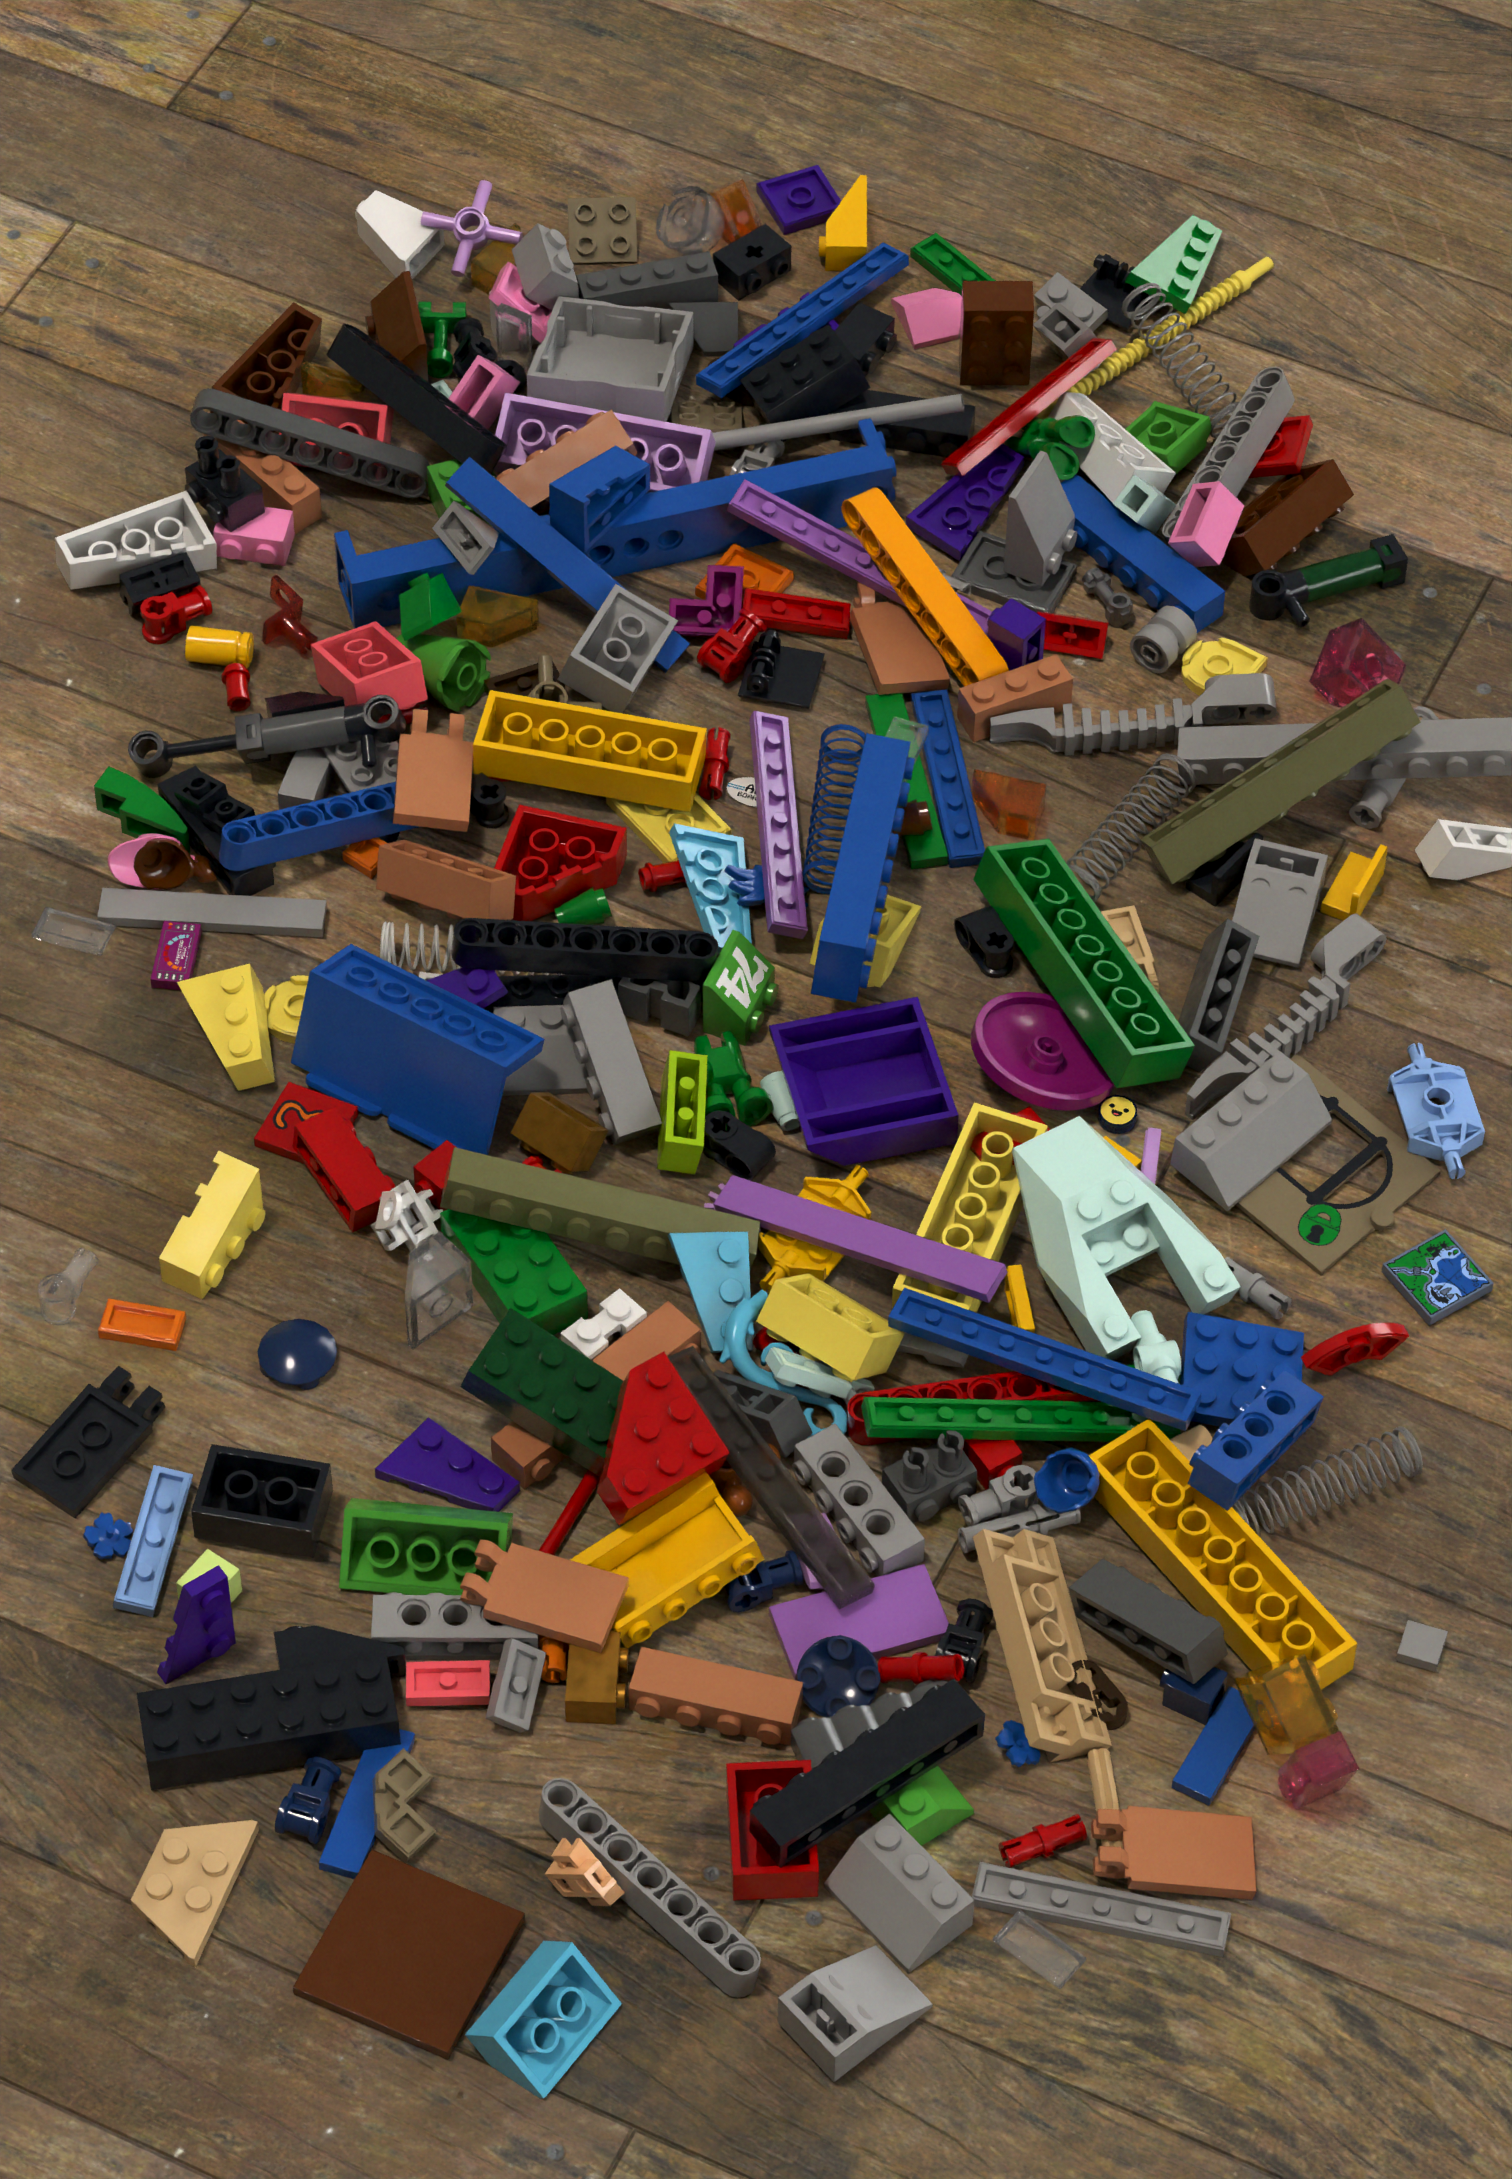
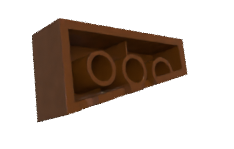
(275, 359)

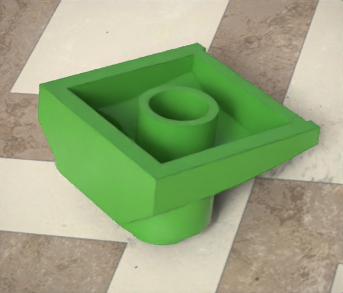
(1172, 433)

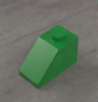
(426, 605)

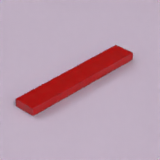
(1028, 406)

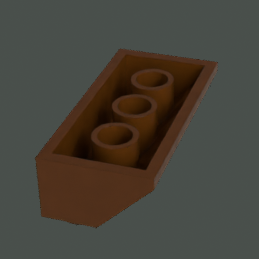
(1286, 515)

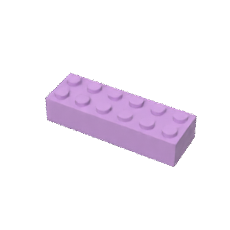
(674, 451)

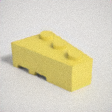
(235, 1021)
(216, 1229)

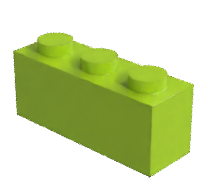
(682, 1112)

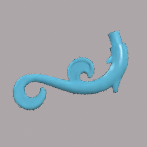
(735, 1349)

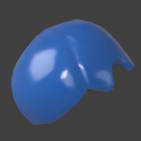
(1067, 1480)

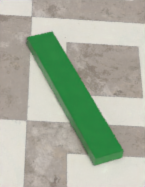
(925, 849)

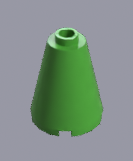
(451, 668)

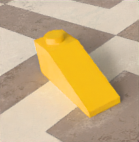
(846, 229)

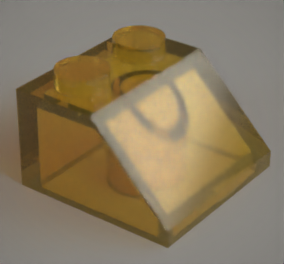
(1287, 1704)

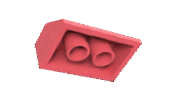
(358, 417)

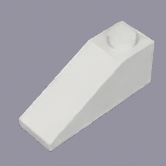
(1464, 849)

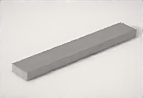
(214, 912)
(1101, 1909)

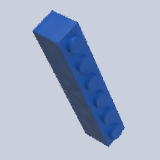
(1140, 557)

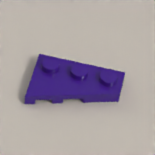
(448, 1467)

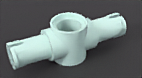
(1153, 1351)

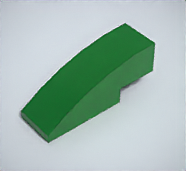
(137, 807)

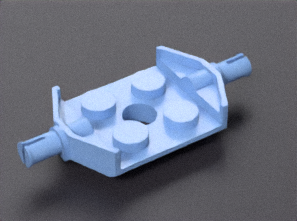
(1437, 1130)

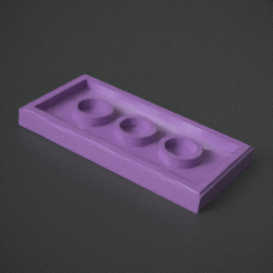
(891, 1620)

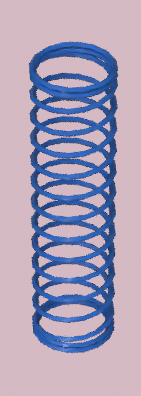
(827, 750)

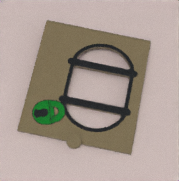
(1326, 1231)

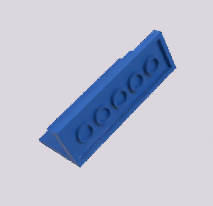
(407, 1050)

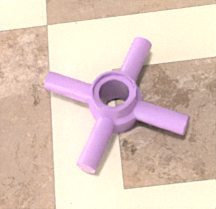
(471, 217)

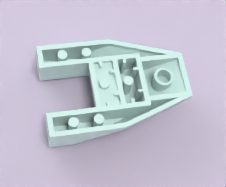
(1097, 1215)

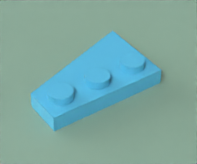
(717, 1277)

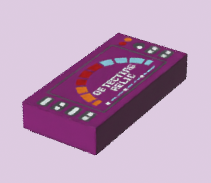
(175, 954)

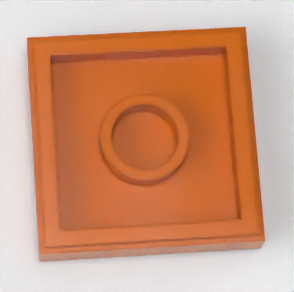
(758, 571)

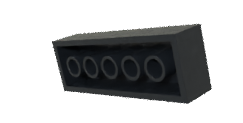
(267, 1720)

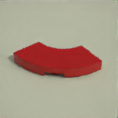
(1355, 1345)

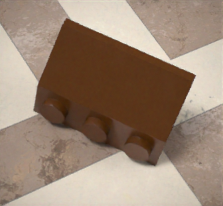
(398, 324)

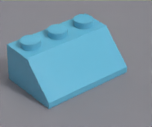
(544, 2017)

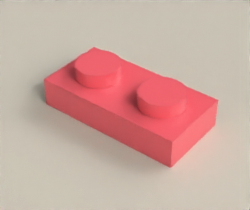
(448, 1683)

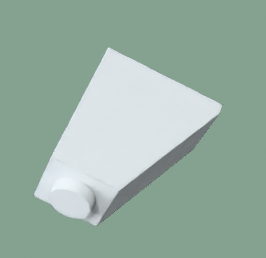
(396, 234)

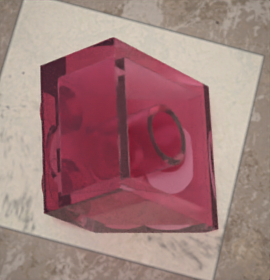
(1354, 663)

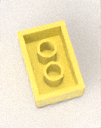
(829, 1327)

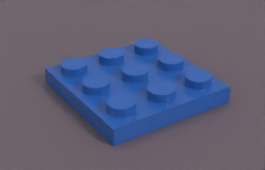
(1232, 1361)

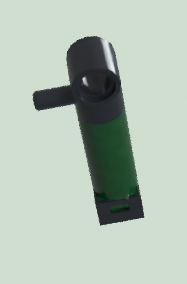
(1276, 591)

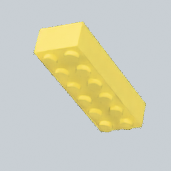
(975, 1198)

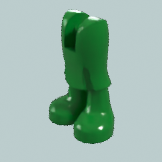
(1045, 436)
(728, 1076)

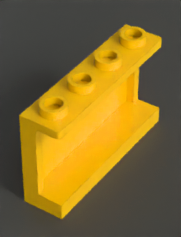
(673, 1557)

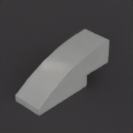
(306, 778)

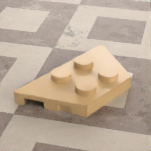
(191, 1881)

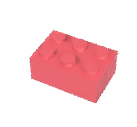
(367, 665)

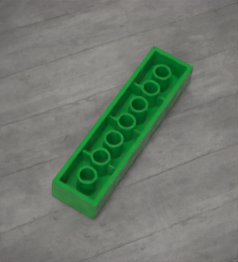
(1083, 963)

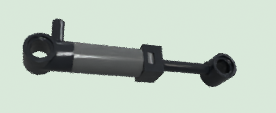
(261, 737)

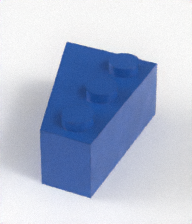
(597, 495)

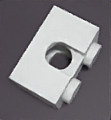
(615, 1314)

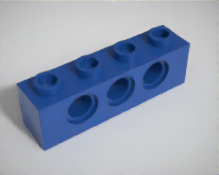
(1254, 1439)

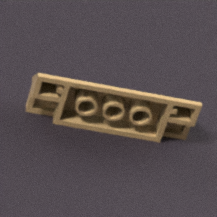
(1040, 1642)

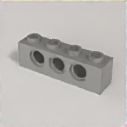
(833, 1454)
(435, 1636)

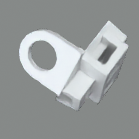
(397, 1218)

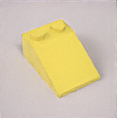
(894, 930)

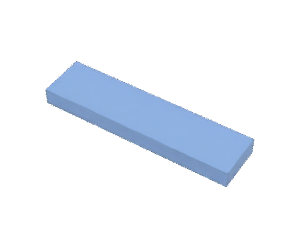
(153, 1541)

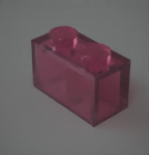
(1317, 1770)

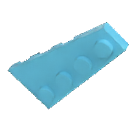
(703, 861)

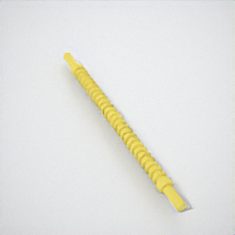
(1203, 306)

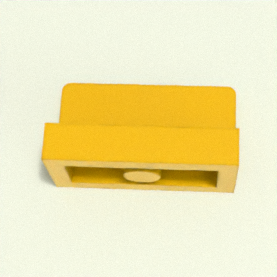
(1354, 884)

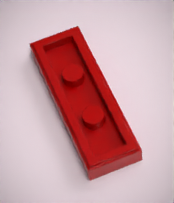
(798, 613)

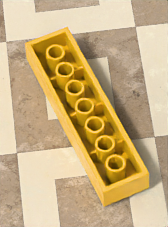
(1216, 1557)

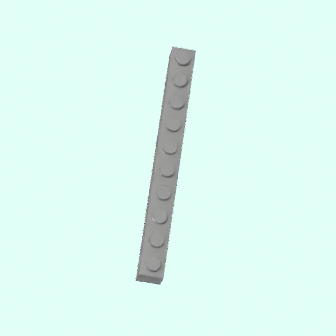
(1429, 751)

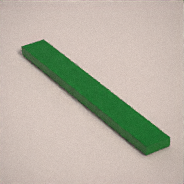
(1000, 1419)

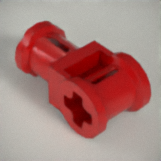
(172, 613)
(731, 647)

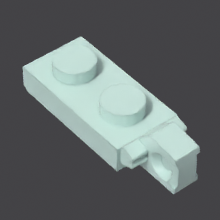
(816, 1375)

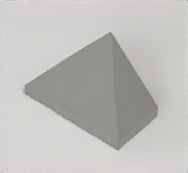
(466, 536)

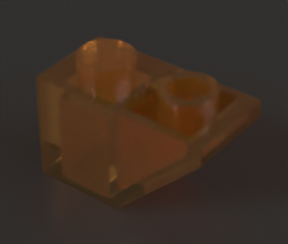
(1009, 803)

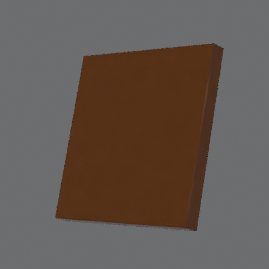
(409, 1954)

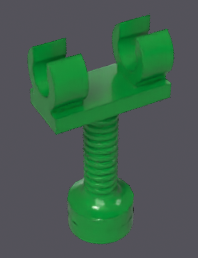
(439, 359)

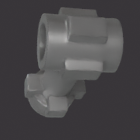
(1118, 604)

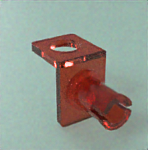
(287, 620)

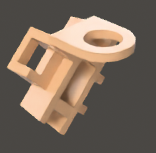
(582, 1874)

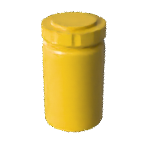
(218, 646)

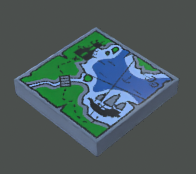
(1437, 1277)

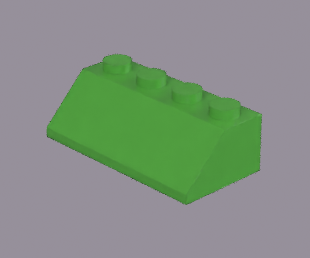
(415, 1546)

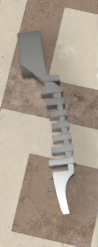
(1225, 700)
(1340, 957)

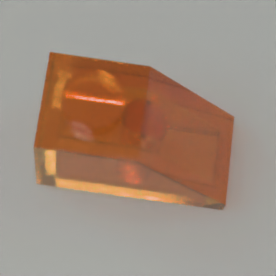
(738, 210)

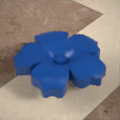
(108, 1537)
(1017, 1745)

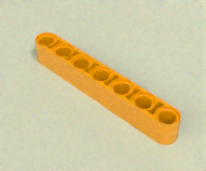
(922, 587)

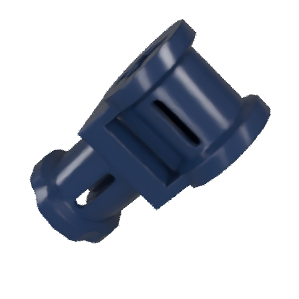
(761, 1581)
(308, 1804)

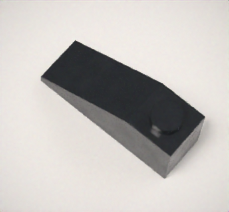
(316, 1644)

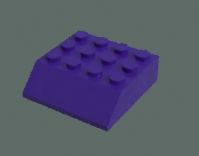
(866, 1082)

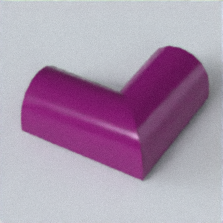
(719, 609)

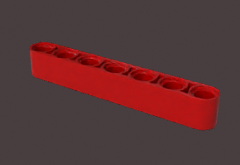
(993, 1386)

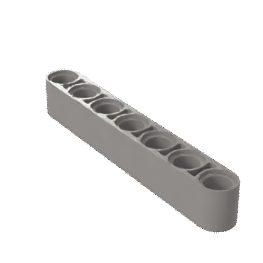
(1242, 438)
(658, 1903)

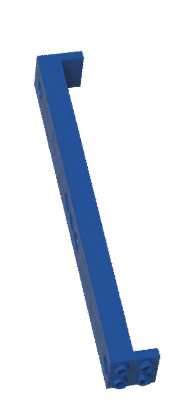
(653, 533)

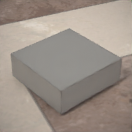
(1421, 1646)

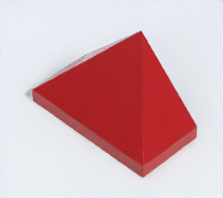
(1074, 635)

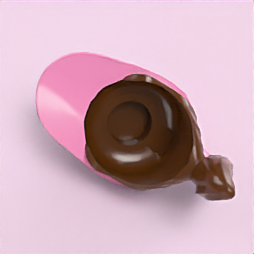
(157, 863)

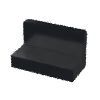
(1218, 878)

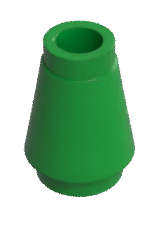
(585, 909)

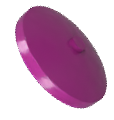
(1037, 1053)

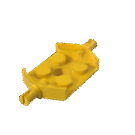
(795, 1257)

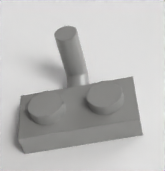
(1074, 299)

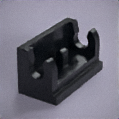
(157, 580)

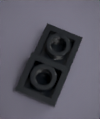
(210, 802)

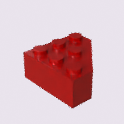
(559, 859)
(655, 1441)

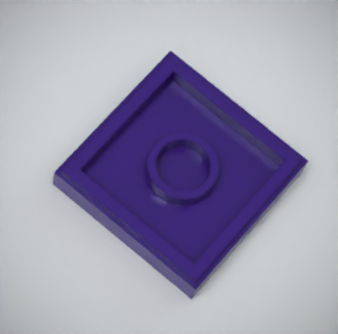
(799, 199)

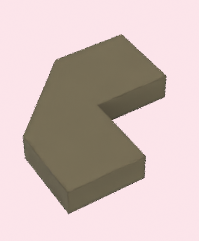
(394, 1819)

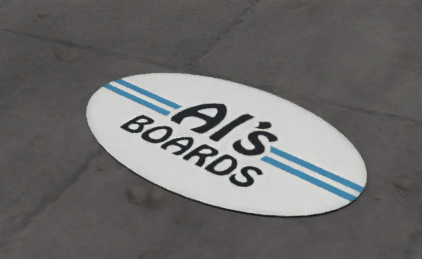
(743, 790)

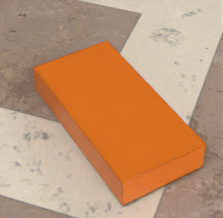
(142, 1324)

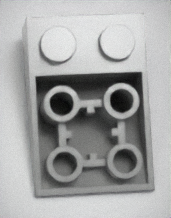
(1280, 899)
(850, 2009)

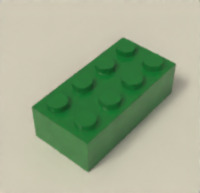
(518, 1270)

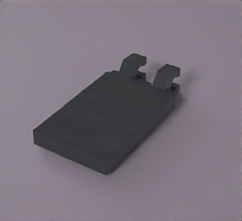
(89, 1443)

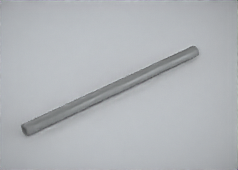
(838, 421)

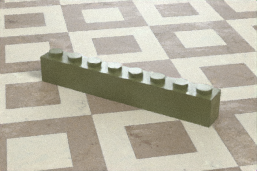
(1281, 781)
(579, 1207)

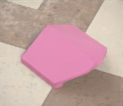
(929, 316)

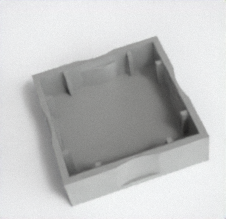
(612, 357)

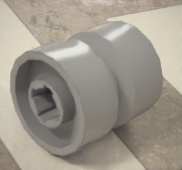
(1163, 639)

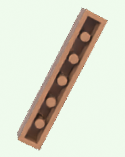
(664, 1330)

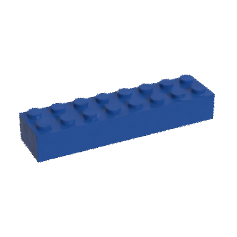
(863, 868)

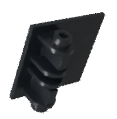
(1109, 289)
(780, 672)

